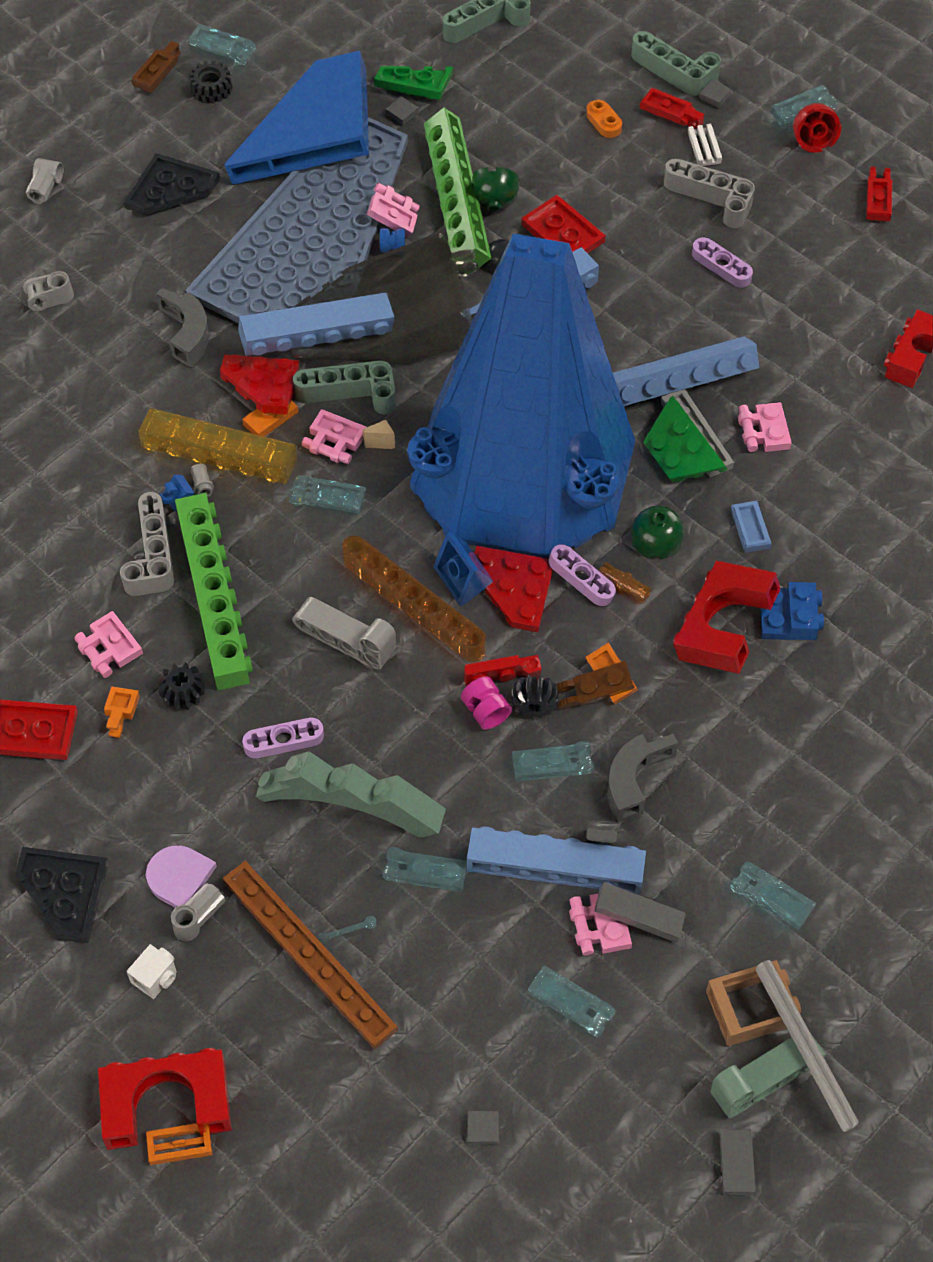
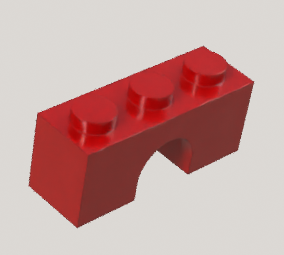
(906, 362)

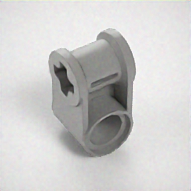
(50, 289)

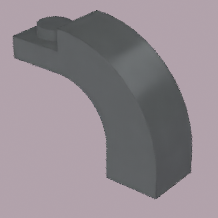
(193, 338)
(623, 791)

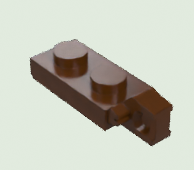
(156, 67)

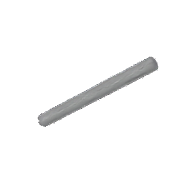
(807, 1046)

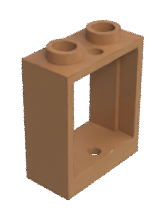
(717, 994)

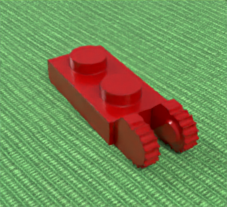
(879, 196)

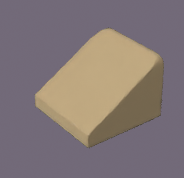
(379, 436)

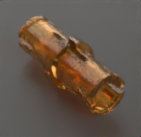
(625, 582)

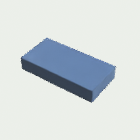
(751, 526)

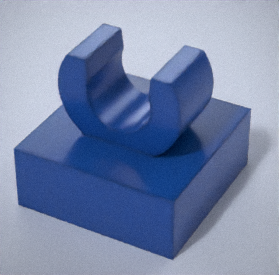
(176, 489)

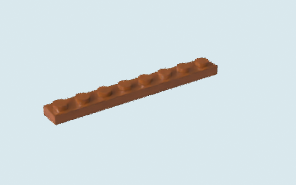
(310, 955)

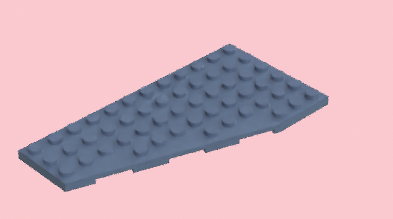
(302, 233)

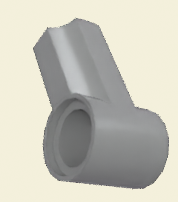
(45, 175)
(197, 911)

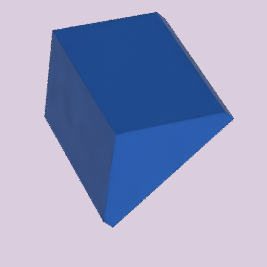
(460, 569)

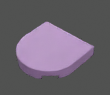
(178, 874)

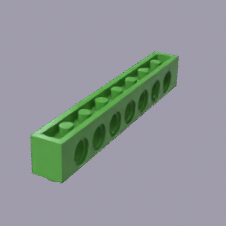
(454, 185)
(227, 671)

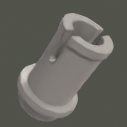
(201, 480)

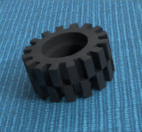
(210, 72)

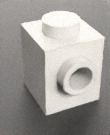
(152, 971)

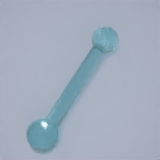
(370, 923)

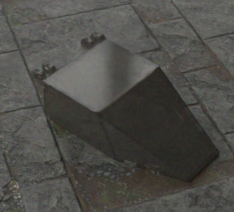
(424, 297)

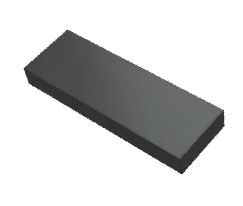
(640, 912)

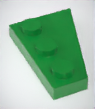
(422, 83)

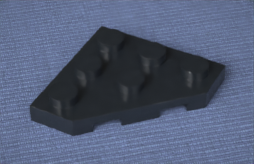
(168, 184)
(64, 888)

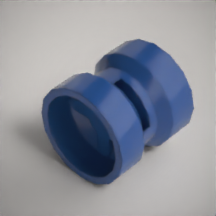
(391, 240)

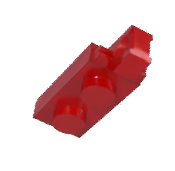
(671, 108)
(503, 669)

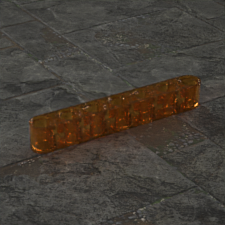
(419, 608)

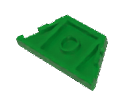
(680, 445)

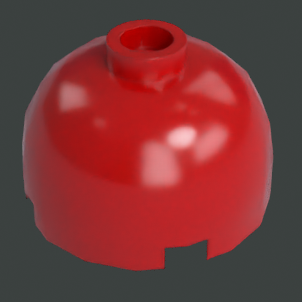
(816, 127)

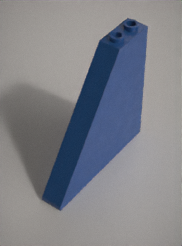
(312, 125)

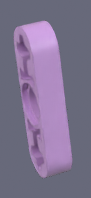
(727, 271)
(580, 564)
(289, 727)

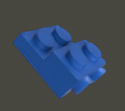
(794, 613)

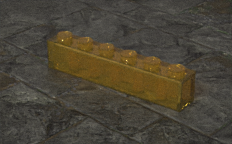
(218, 446)

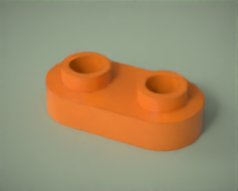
(604, 118)

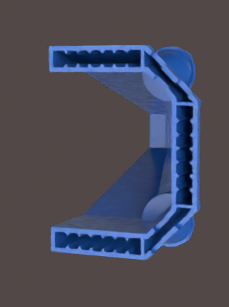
(530, 419)

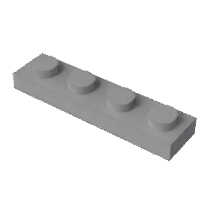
(697, 418)

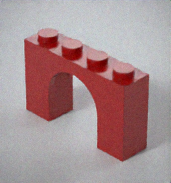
(723, 586)
(125, 1084)

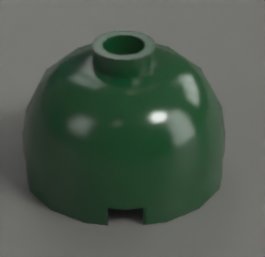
(495, 188)
(657, 532)

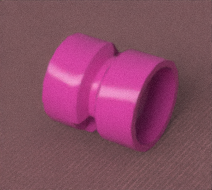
(486, 703)

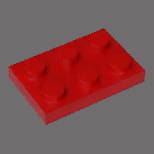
(562, 223)
(36, 729)

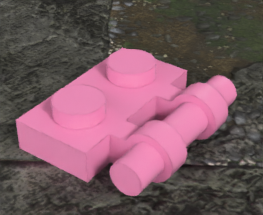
(393, 209)
(772, 427)
(336, 430)
(116, 640)
(609, 932)

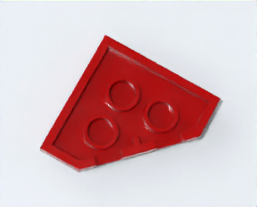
(262, 380)
(517, 586)

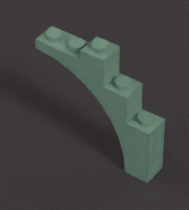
(350, 786)

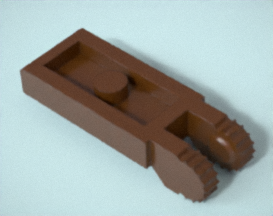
(596, 685)

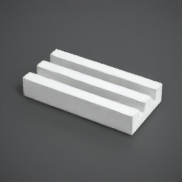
(701, 132)

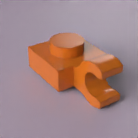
(120, 705)

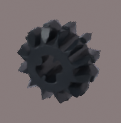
(181, 686)
(534, 696)

